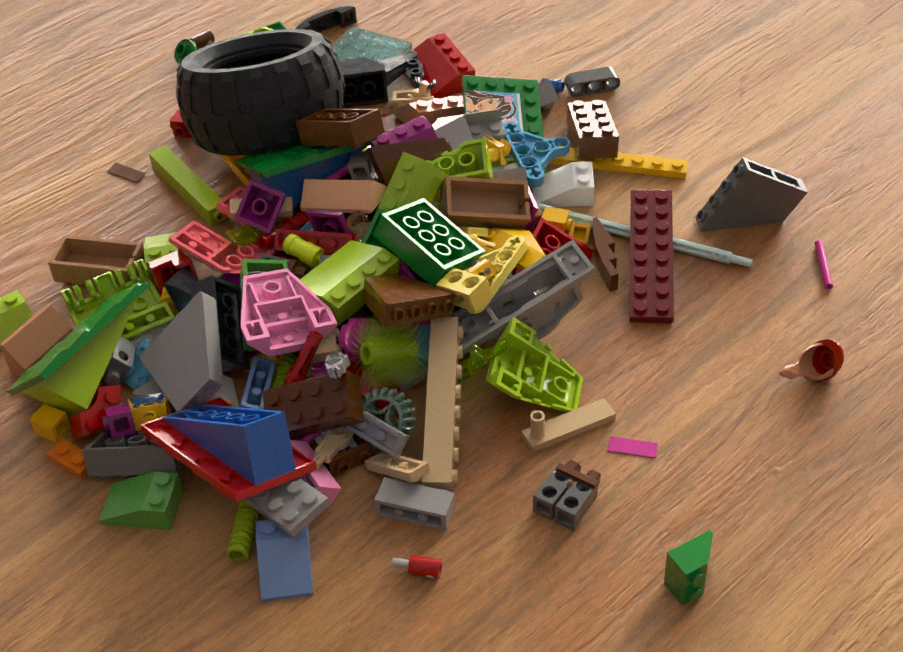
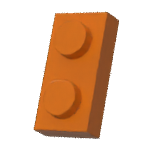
(69, 458)

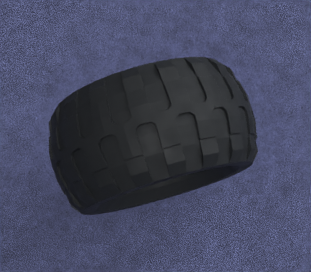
(254, 87)

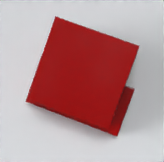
(166, 266)

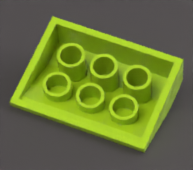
(342, 276)

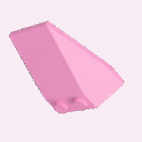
(281, 312)

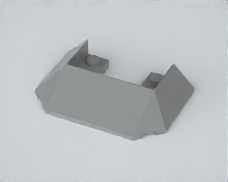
(475, 126)

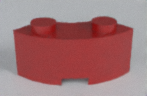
(91, 419)

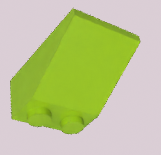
(157, 247)

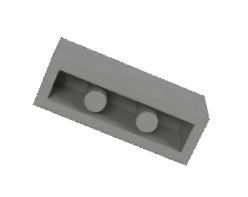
(415, 503)

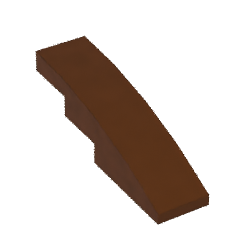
(605, 255)

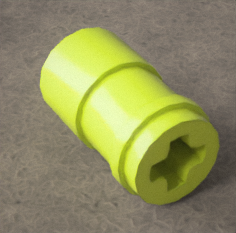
(303, 250)

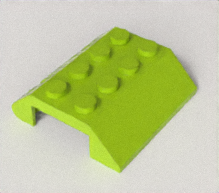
(146, 314)

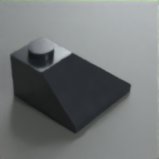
(180, 287)

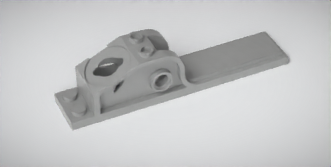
(556, 281)

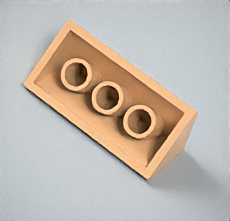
(341, 195)

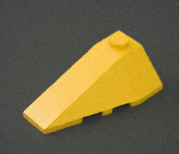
(501, 235)

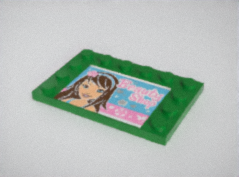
(515, 97)

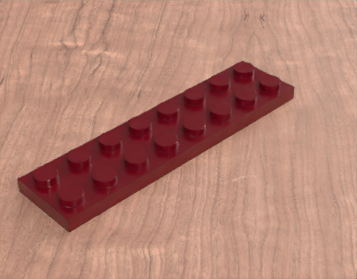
(651, 257)

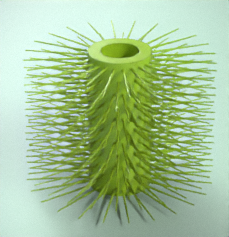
(397, 351)

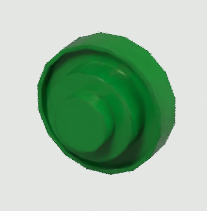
(183, 49)

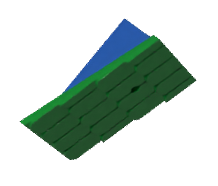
(290, 166)

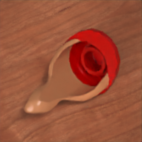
(817, 362)

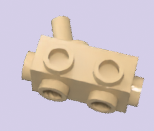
(402, 98)

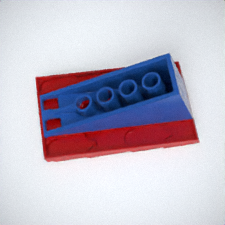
(231, 446)

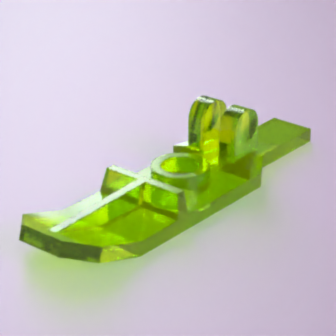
(248, 234)
(480, 358)

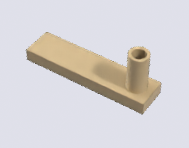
(549, 432)

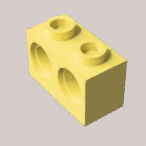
(469, 289)

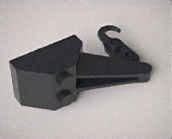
(368, 80)

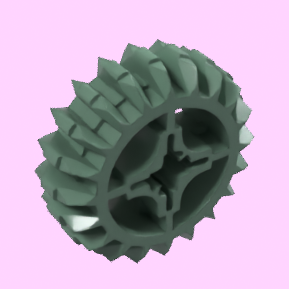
(396, 406)

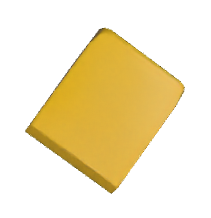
(581, 232)

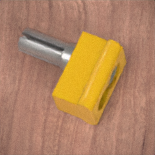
(482, 268)

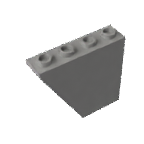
(188, 355)

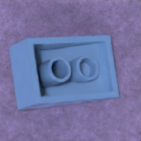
(283, 562)

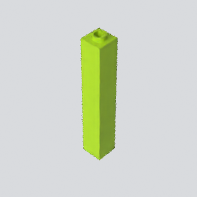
(187, 184)

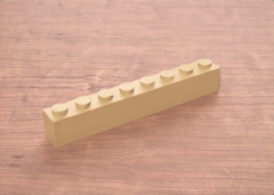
(442, 403)

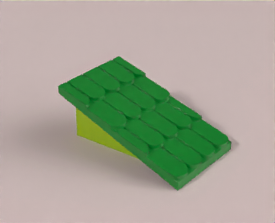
(75, 366)

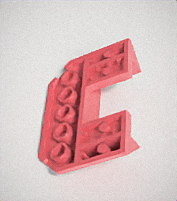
(214, 249)

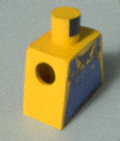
(149, 408)

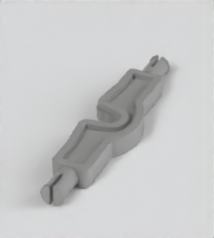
(336, 364)

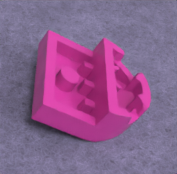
(346, 337)

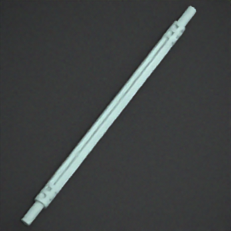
(678, 244)

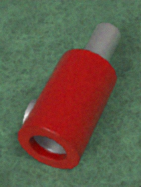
(420, 566)

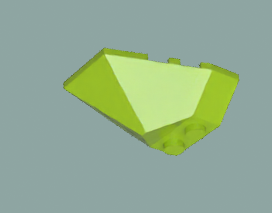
(532, 371)

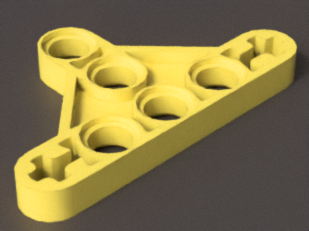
(514, 249)

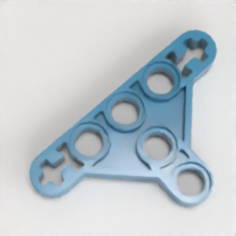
(530, 145)

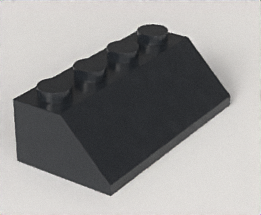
(229, 321)

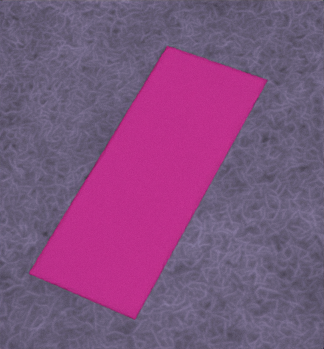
(632, 446)

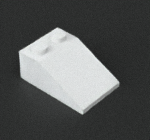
(567, 186)

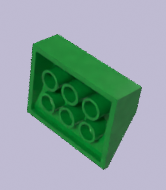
(426, 240)

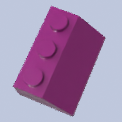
(411, 131)

